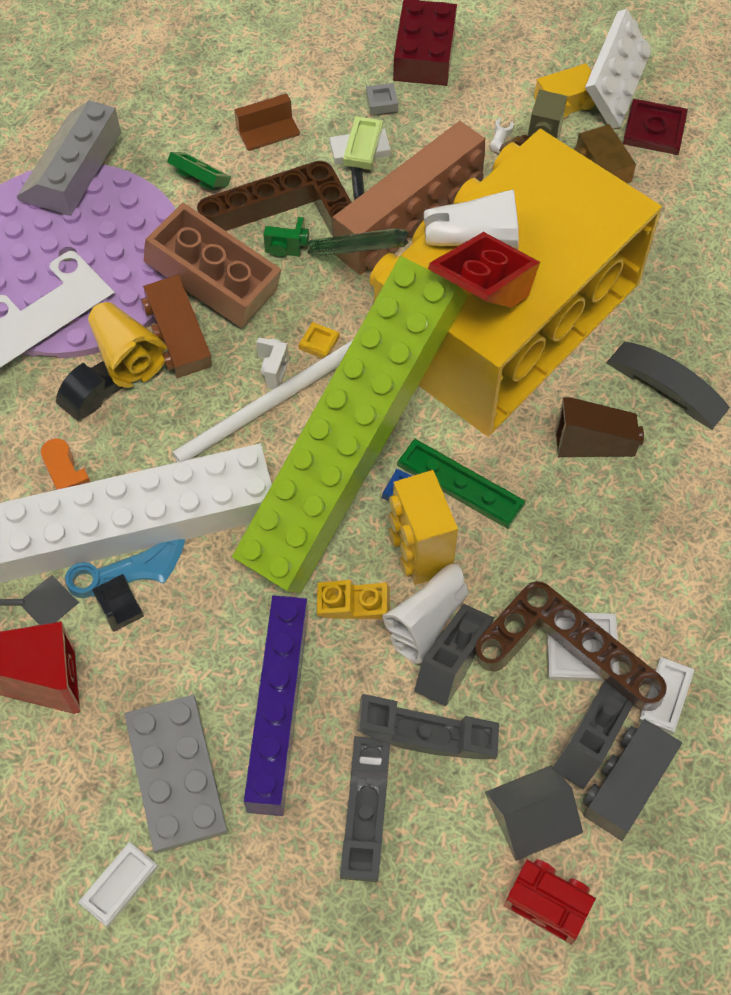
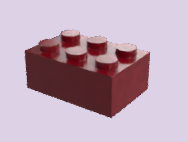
(424, 42)

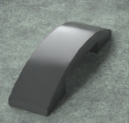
(672, 379)
(427, 732)
(365, 810)

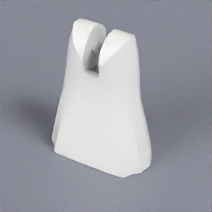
(462, 221)
(422, 616)

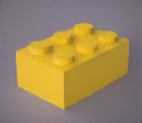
(422, 526)

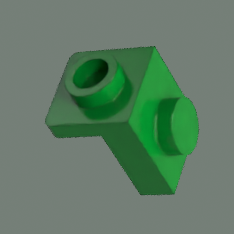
(286, 241)

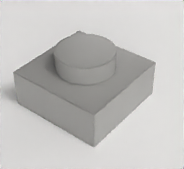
(382, 99)

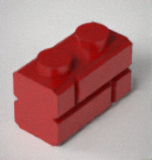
(550, 900)

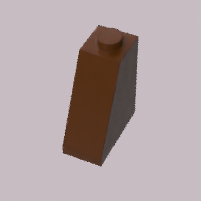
(596, 430)

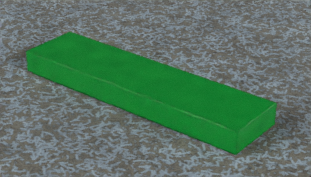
(463, 483)

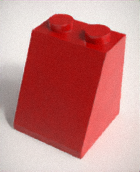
(40, 667)

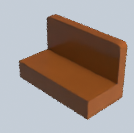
(266, 122)

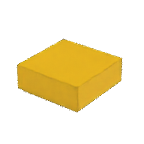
(319, 340)

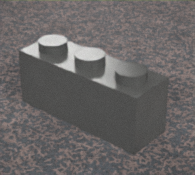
(631, 778)

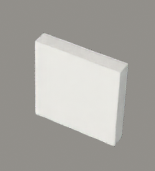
(564, 665)

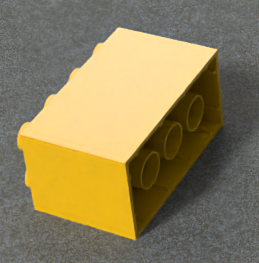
(591, 253)

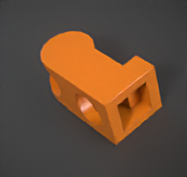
(60, 463)

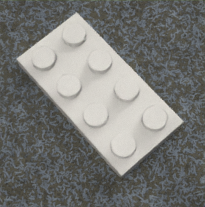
(618, 68)

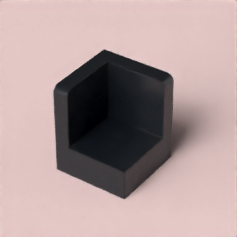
(117, 603)

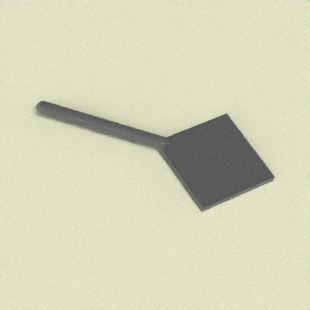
(46, 602)

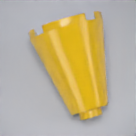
(125, 345)

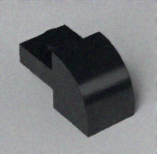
(84, 390)

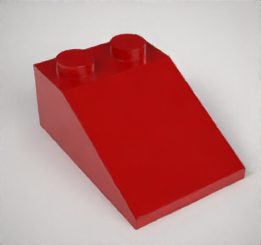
(489, 270)

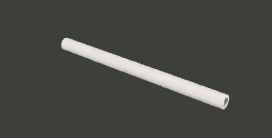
(260, 406)

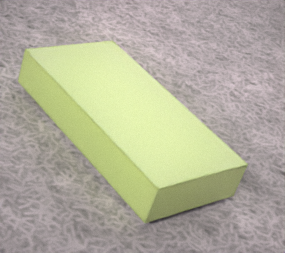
(363, 143)

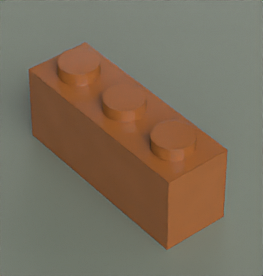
(176, 326)

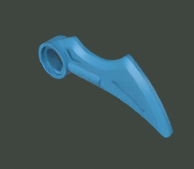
(151, 564)

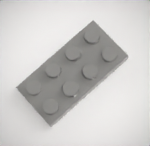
(175, 774)

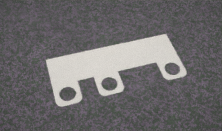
(31, 325)

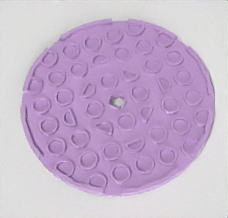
(104, 230)

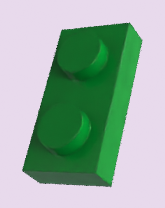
(190, 166)

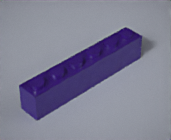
(276, 707)

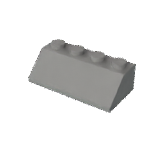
(72, 158)

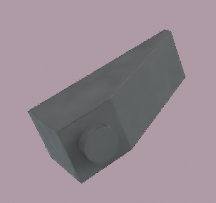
(452, 655)
(593, 736)

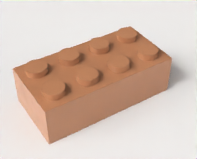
(212, 264)

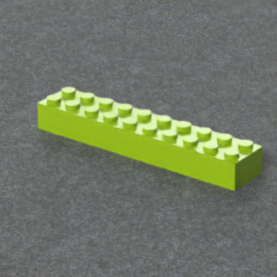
(350, 425)

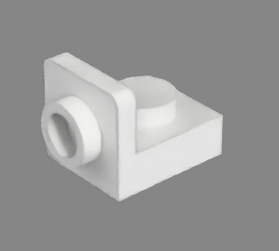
(275, 360)

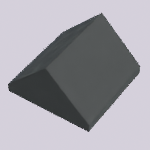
(535, 812)

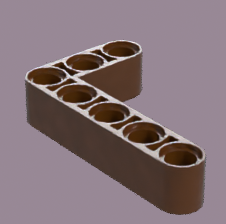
(277, 194)
(572, 640)

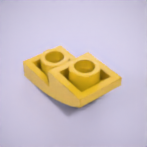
(352, 601)

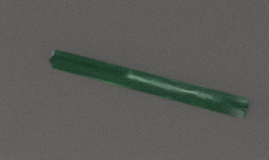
(358, 242)

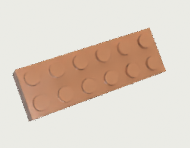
(419, 184)

